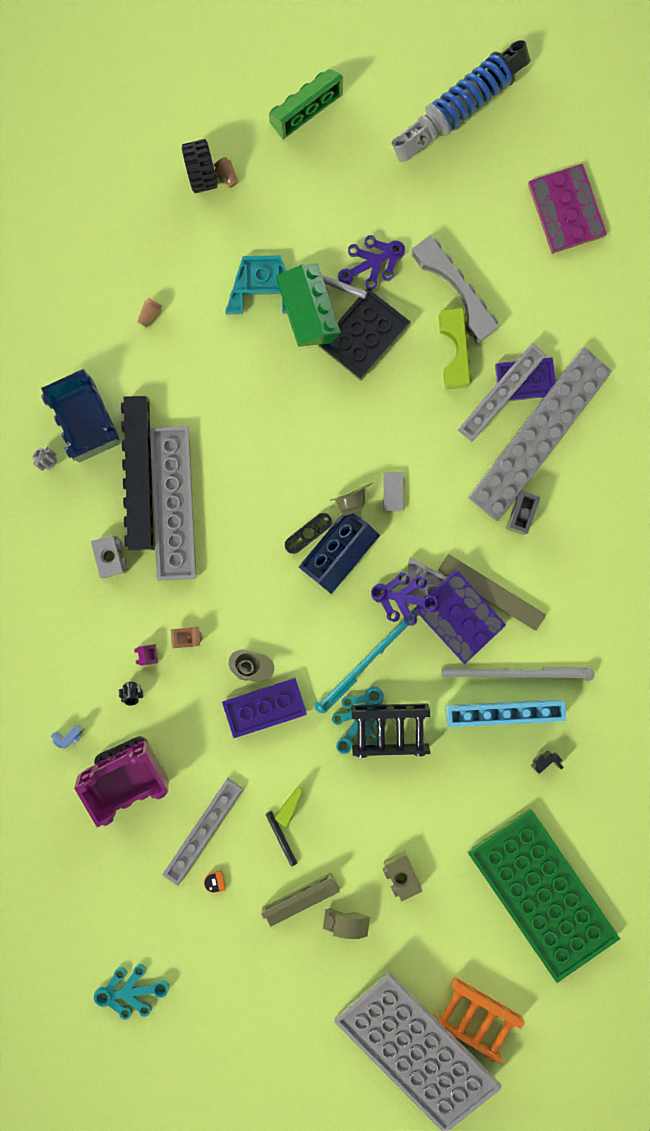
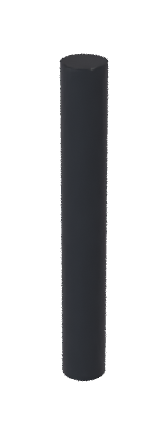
(281, 838)

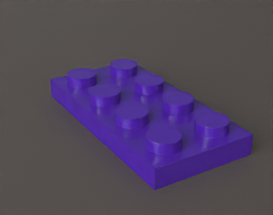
(264, 708)

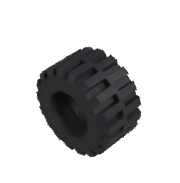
(199, 166)

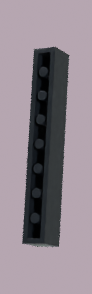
(138, 473)

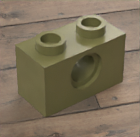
(407, 887)

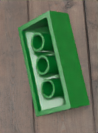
(306, 103)
(308, 305)

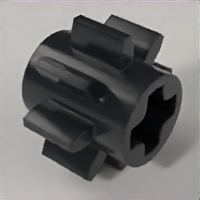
(130, 693)

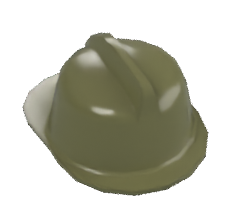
(351, 502)
(251, 666)

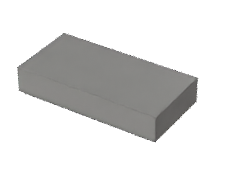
(393, 491)

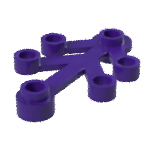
(373, 261)
(402, 598)

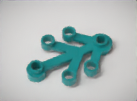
(354, 728)
(127, 993)

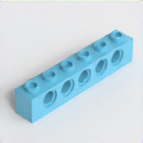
(505, 713)

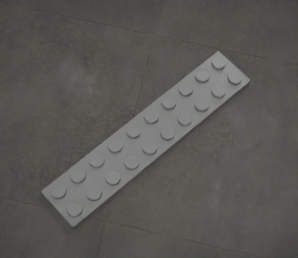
(539, 434)

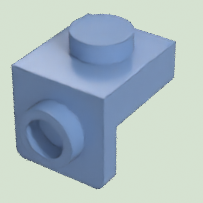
(72, 737)

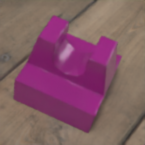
(147, 655)

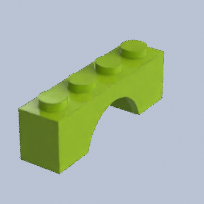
(452, 324)

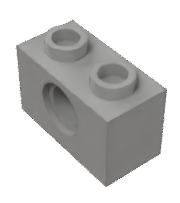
(101, 548)

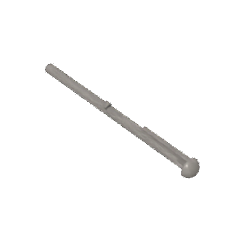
(546, 672)

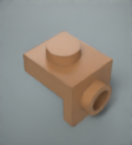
(186, 637)

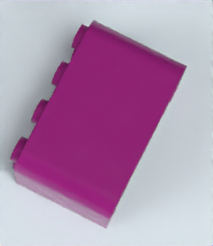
(120, 782)

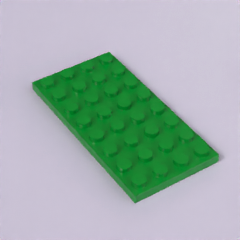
(543, 895)

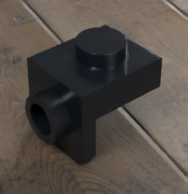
(541, 761)

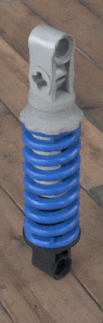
(462, 99)

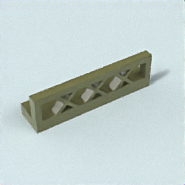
(300, 899)

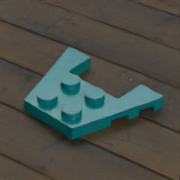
(255, 277)

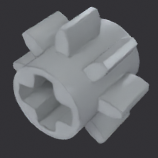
(44, 458)

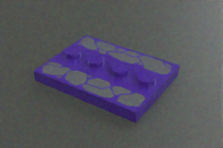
(463, 617)

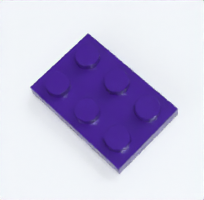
(535, 385)

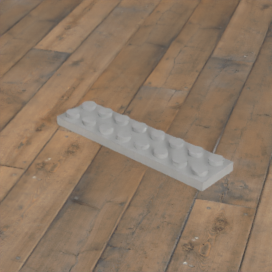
(173, 503)

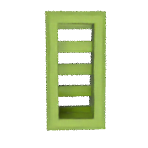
(286, 811)

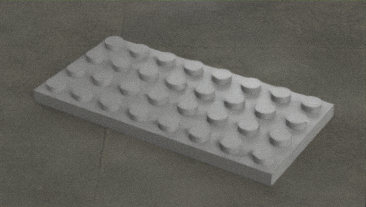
(417, 1052)

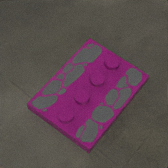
(567, 208)

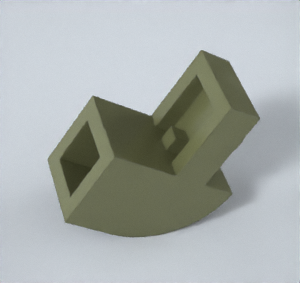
(347, 925)

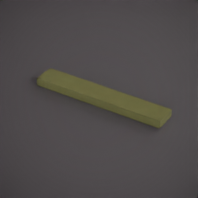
(495, 593)

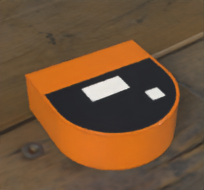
(214, 882)

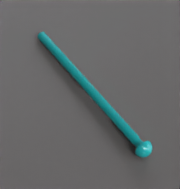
(349, 680)

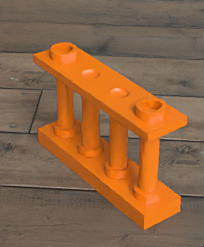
(494, 1010)

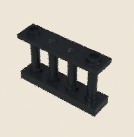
(399, 713)

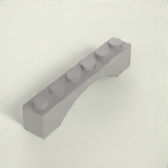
(432, 259)

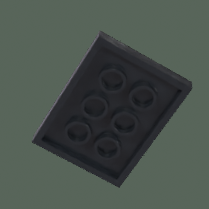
(366, 334)

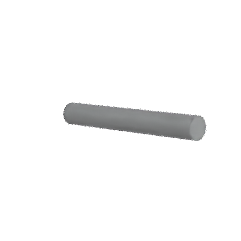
(345, 287)

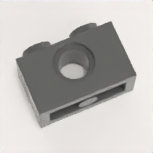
(523, 513)

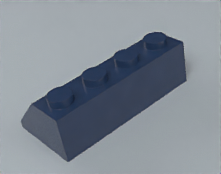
(339, 551)

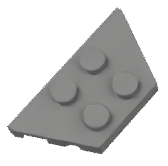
(433, 578)

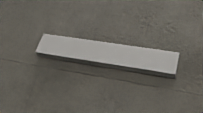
(501, 392)
(202, 831)

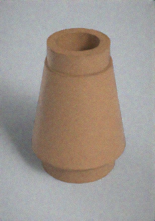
(226, 171)
(149, 312)

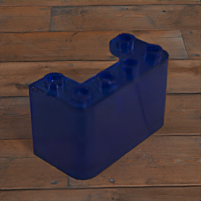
(81, 415)

